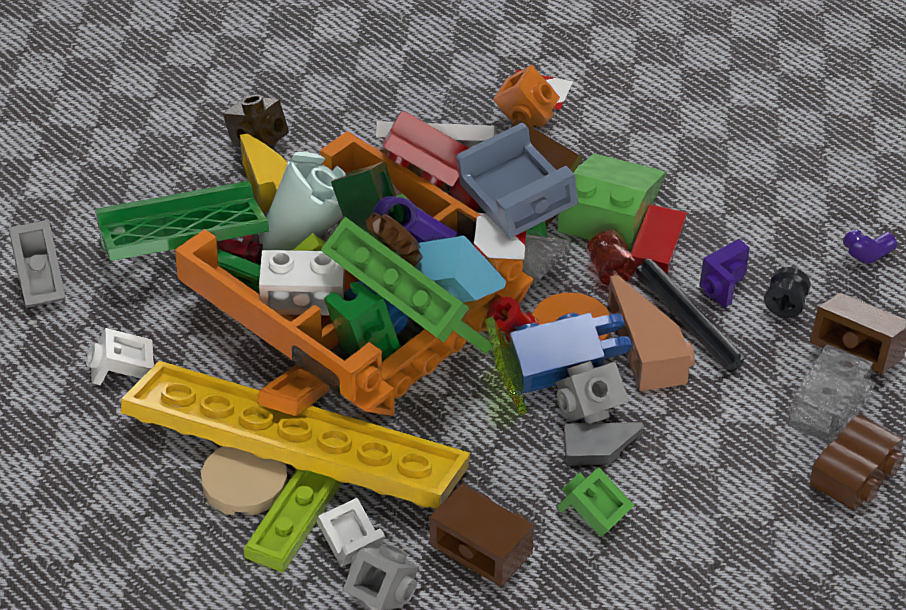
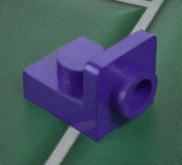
(723, 270)

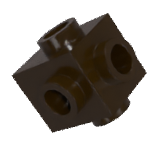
(257, 117)

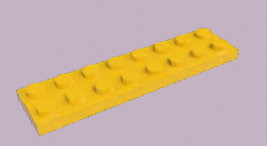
(311, 441)

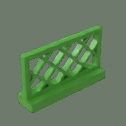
(400, 283)

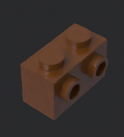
(860, 331)
(481, 534)

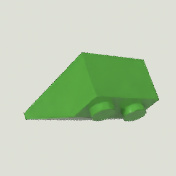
(611, 197)

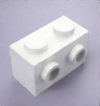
(298, 280)

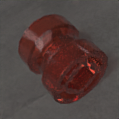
(611, 256)

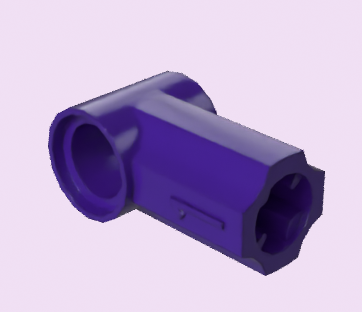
(415, 221)

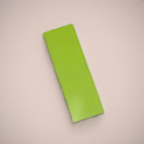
(290, 519)

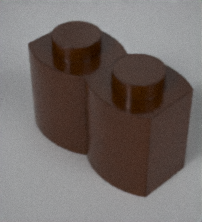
(857, 462)

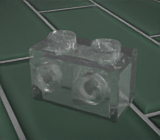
(831, 394)

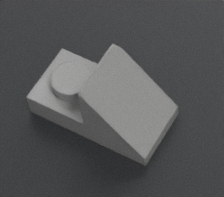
(37, 263)

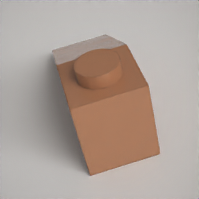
(658, 348)

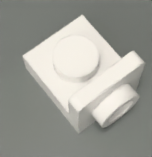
(119, 354)

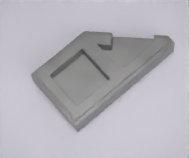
(598, 441)

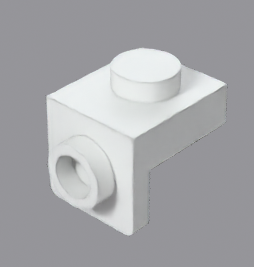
(349, 530)

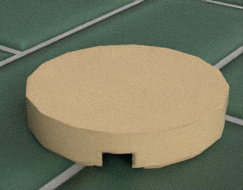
(242, 481)

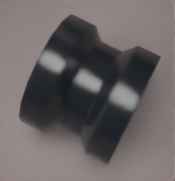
(787, 292)

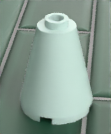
(302, 203)

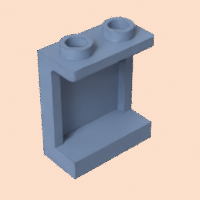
(515, 181)

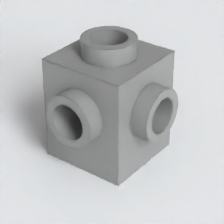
(591, 392)
(381, 578)

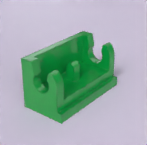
(362, 321)

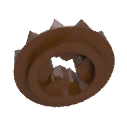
(394, 237)

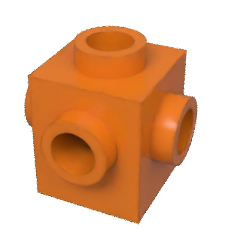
(527, 97)

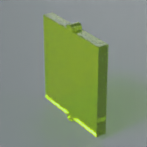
(505, 365)

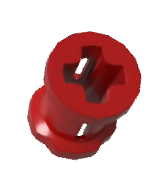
(516, 316)

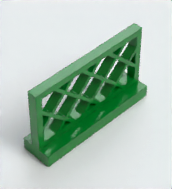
(174, 219)

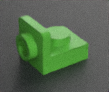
(596, 500)

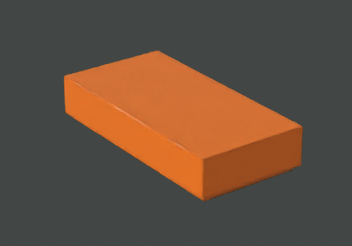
(292, 391)

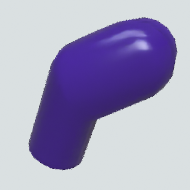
(868, 249)

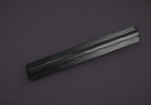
(690, 315)

